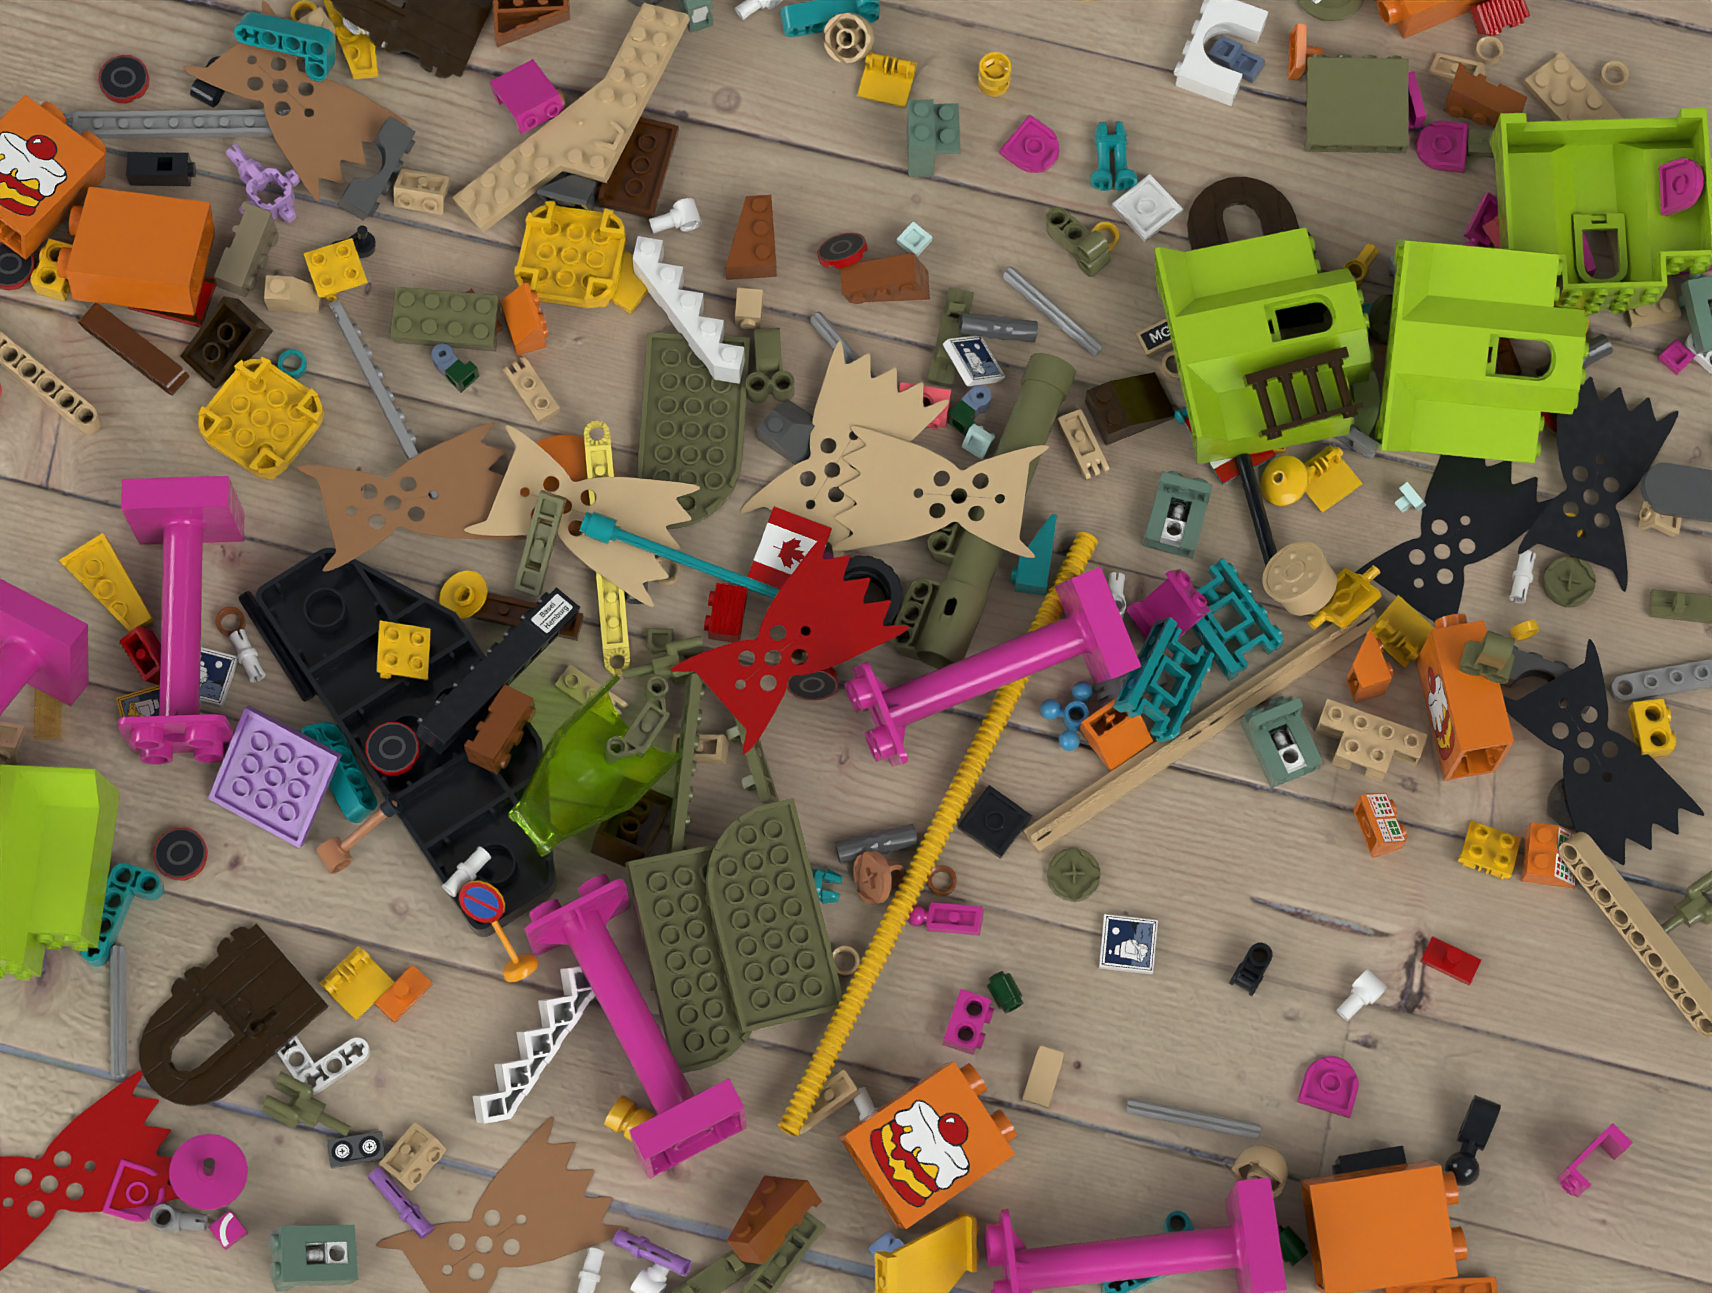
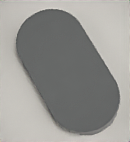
(1678, 491)

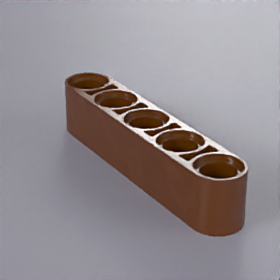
(133, 349)

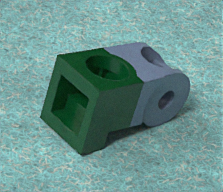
(452, 368)
(969, 407)

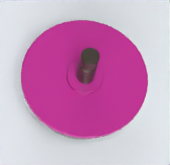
(208, 1172)

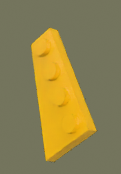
(357, 49)
(106, 578)

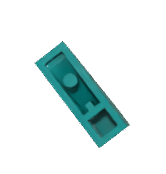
(1033, 573)

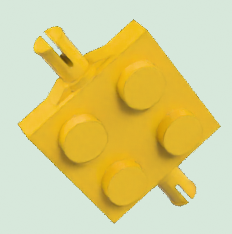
(1350, 599)

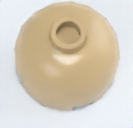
(848, 37)
(1262, 1162)

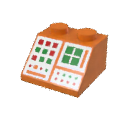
(1379, 823)
(1542, 858)

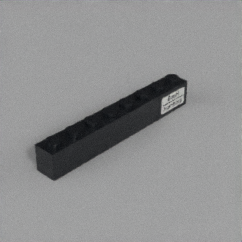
(500, 667)

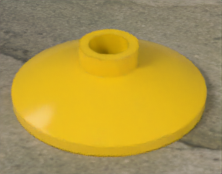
(1292, 485)
(461, 586)

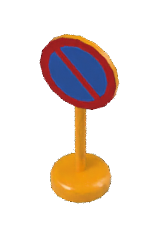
(487, 905)

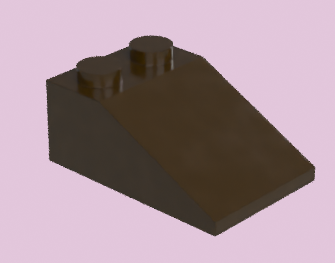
(225, 339)
(1128, 406)
(632, 832)

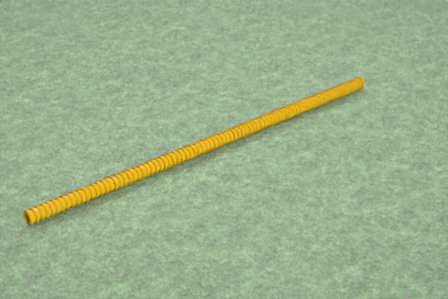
(924, 861)

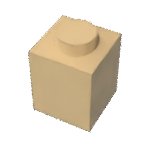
(749, 308)

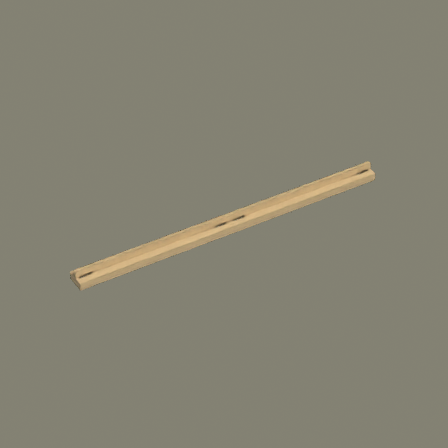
(1164, 754)

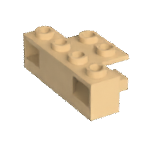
(1369, 739)

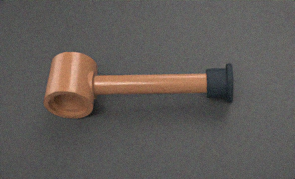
(335, 852)

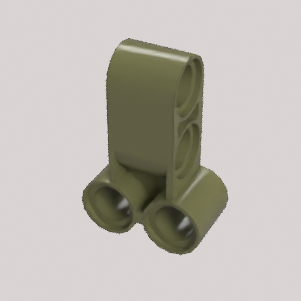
(1087, 250)
(769, 369)
(1489, 657)

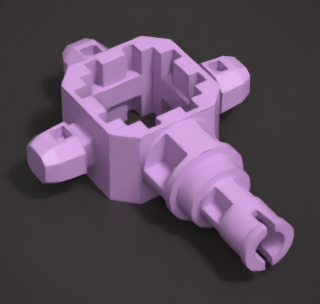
(257, 177)

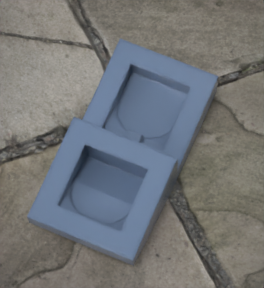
(1233, 57)

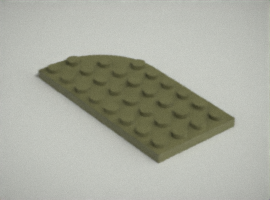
(691, 424)
(770, 920)
(685, 957)

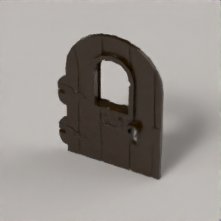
(433, 30)
(1276, 215)
(244, 988)

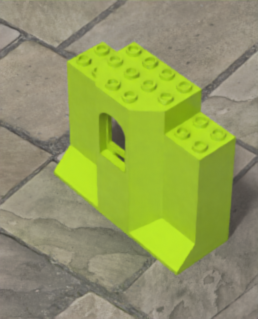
(1603, 177)
(1443, 320)
(1220, 331)
(52, 862)

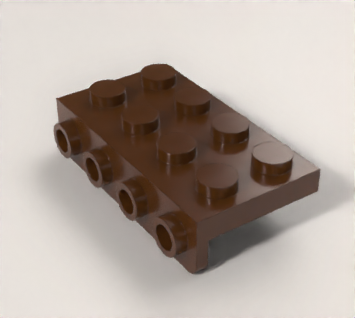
(641, 169)

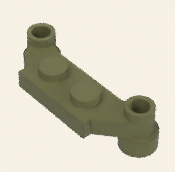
(645, 726)

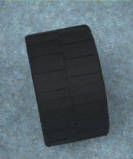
(883, 576)

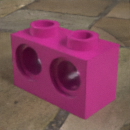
(961, 1020)

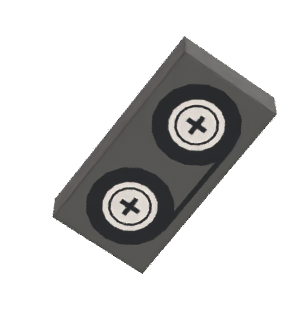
(356, 1149)

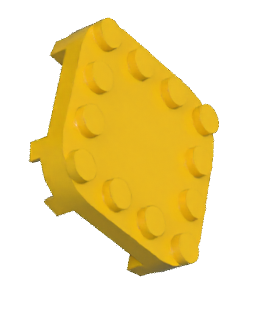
(572, 255)
(261, 418)

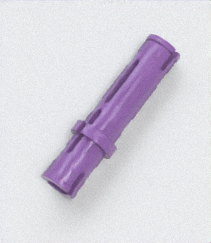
(408, 1211)
(625, 1240)

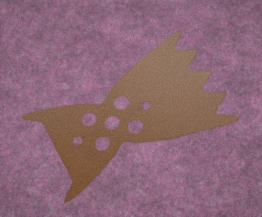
(310, 143)
(453, 469)
(531, 1185)

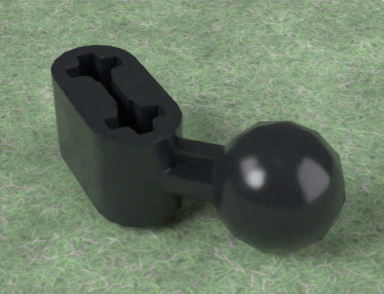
(1473, 1136)

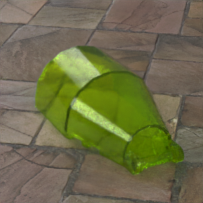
(576, 783)

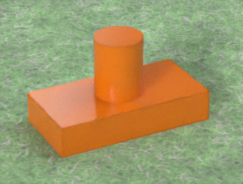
(1299, 51)
(403, 993)

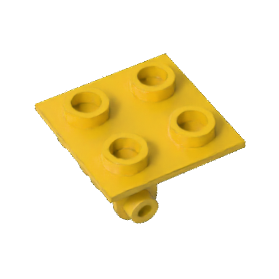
(887, 79)
(335, 268)
(1329, 478)
(1401, 631)
(403, 650)
(1490, 850)
(357, 982)

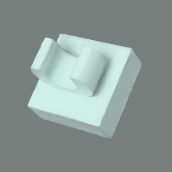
(914, 239)
(978, 441)
(1410, 498)

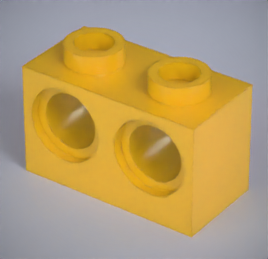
(47, 269)
(1643, 728)

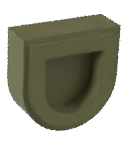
(658, 638)

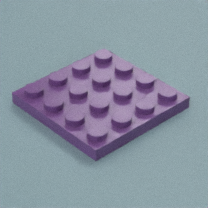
(274, 776)

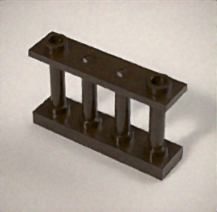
(1309, 367)

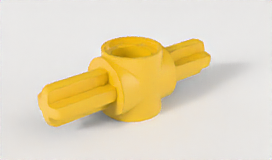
(1361, 264)

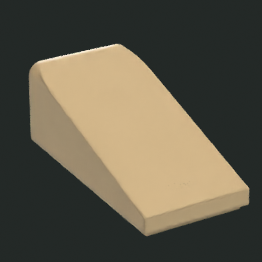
(1445, 67)
(711, 748)
(1043, 1076)

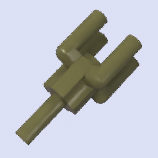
(665, 661)
(1694, 907)
(301, 1107)

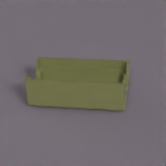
(445, 317)

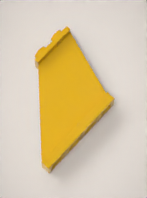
(931, 1261)

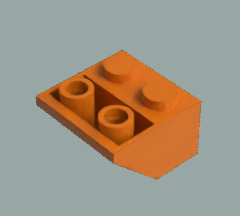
(525, 320)
(1369, 672)
(1115, 735)

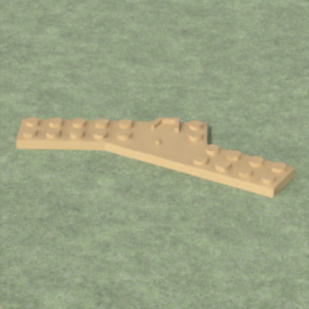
(1572, 97)
(589, 132)

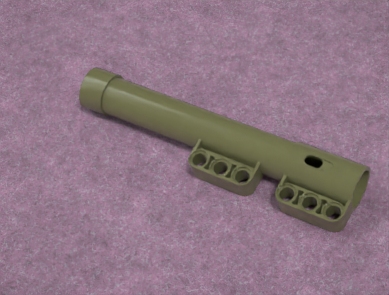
(955, 605)

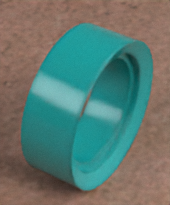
(292, 352)

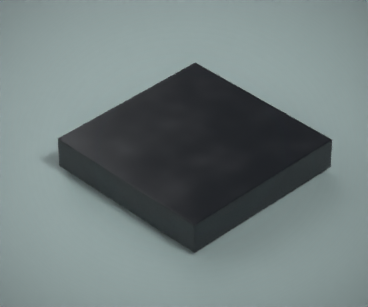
(994, 821)

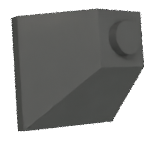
(571, 192)
(788, 432)

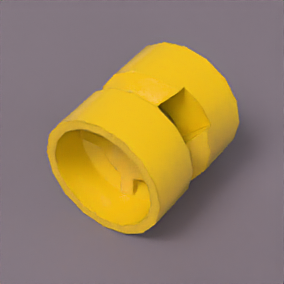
(994, 74)
(625, 1116)

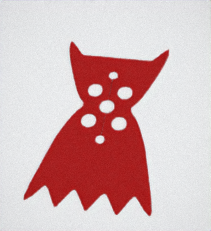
(811, 598)
(101, 1134)

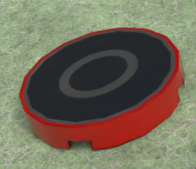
(124, 79)
(842, 250)
(14, 269)
(814, 685)
(392, 748)
(180, 854)

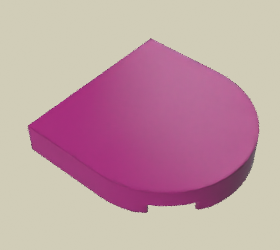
(1443, 146)
(1032, 147)
(1679, 185)
(1330, 1086)
(133, 1214)

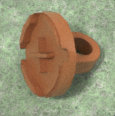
(874, 876)

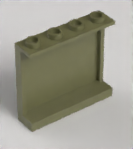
(1357, 104)

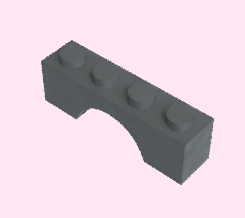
(362, 194)
(1534, 665)

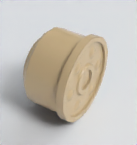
(1300, 578)

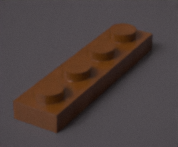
(509, 611)

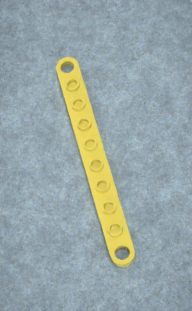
(610, 597)

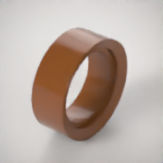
(229, 610)
(942, 868)

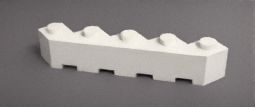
(686, 311)
(536, 1048)

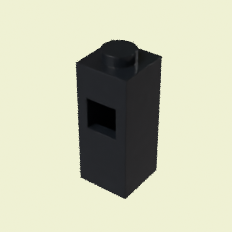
(159, 169)
(1369, 1160)

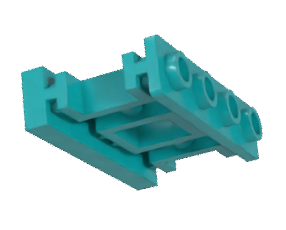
(1213, 635)
(1188, 684)

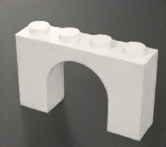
(1197, 71)

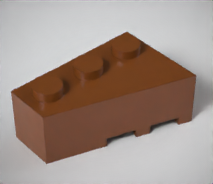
(525, 17)
(1480, 100)
(754, 241)
(886, 280)
(501, 729)
(769, 1216)

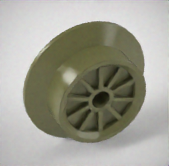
(1331, 9)

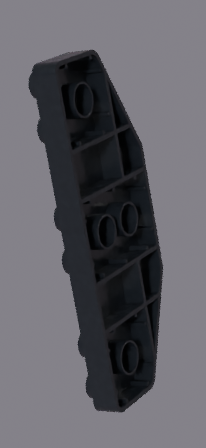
(446, 800)

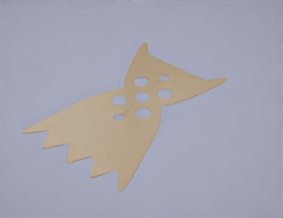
(846, 400)
(636, 503)
(892, 513)

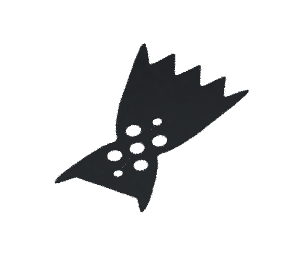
(1629, 446)
(1497, 517)
(1639, 786)

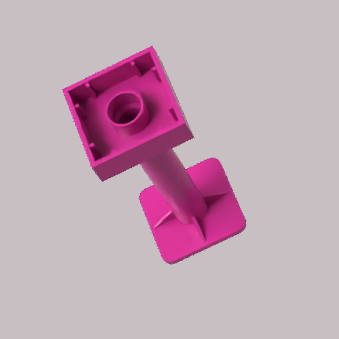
(181, 517)
(1090, 629)
(40, 648)
(684, 1121)
(1247, 1245)

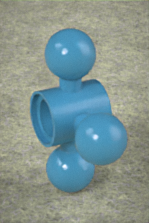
(1051, 709)

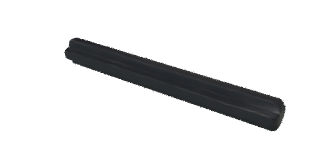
(1256, 507)
(276, 646)

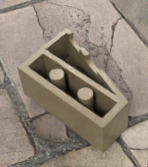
(247, 251)

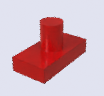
(1450, 960)

